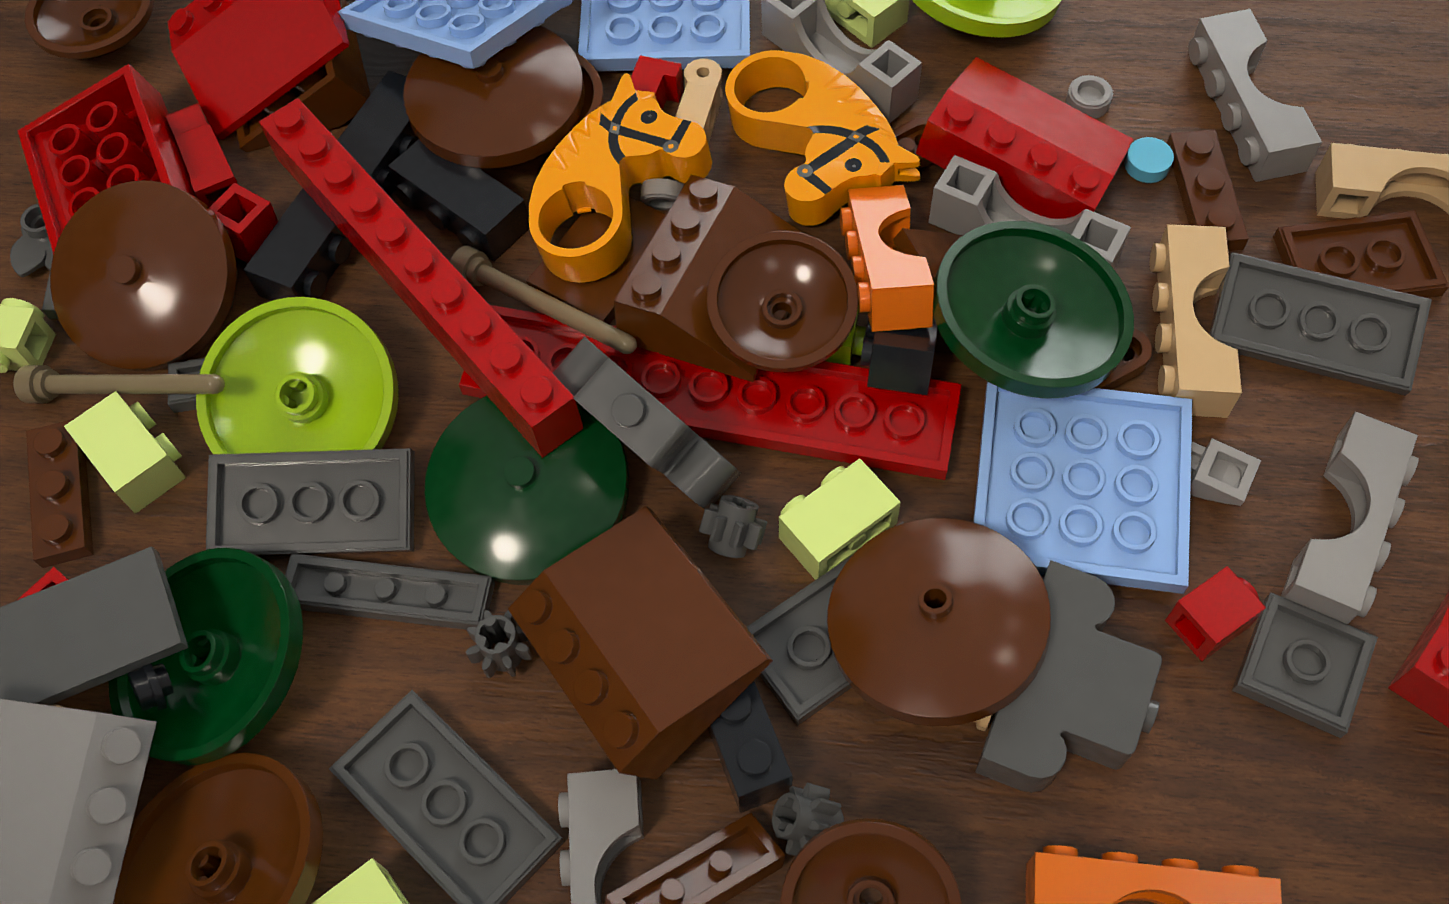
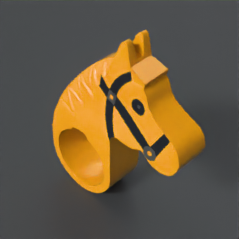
(833, 126)
(597, 166)

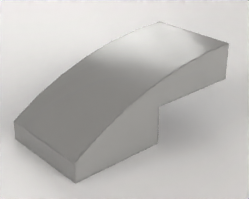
(1221, 473)

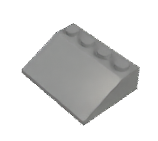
(66, 801)

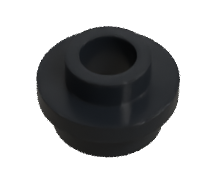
(151, 686)

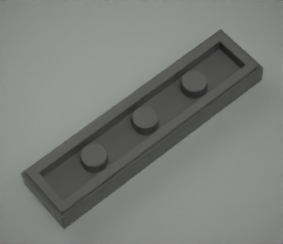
(390, 591)

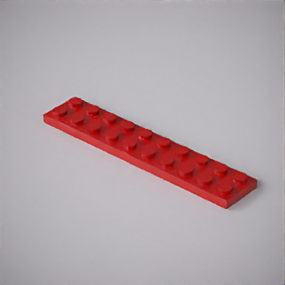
(801, 412)

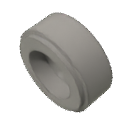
(1090, 95)
(660, 193)

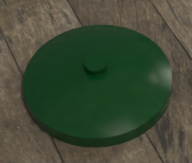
(1032, 309)
(512, 509)
(238, 662)

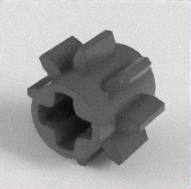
(733, 526)
(504, 656)
(803, 815)

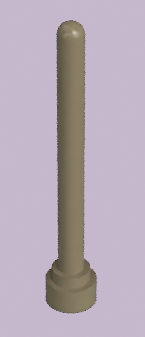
(479, 271)
(44, 384)

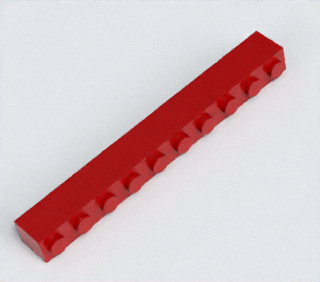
(424, 279)

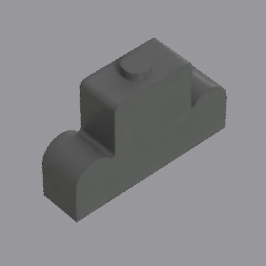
(645, 424)
(1085, 697)

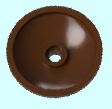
(85, 26)
(785, 274)
(869, 855)

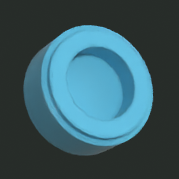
(1149, 160)

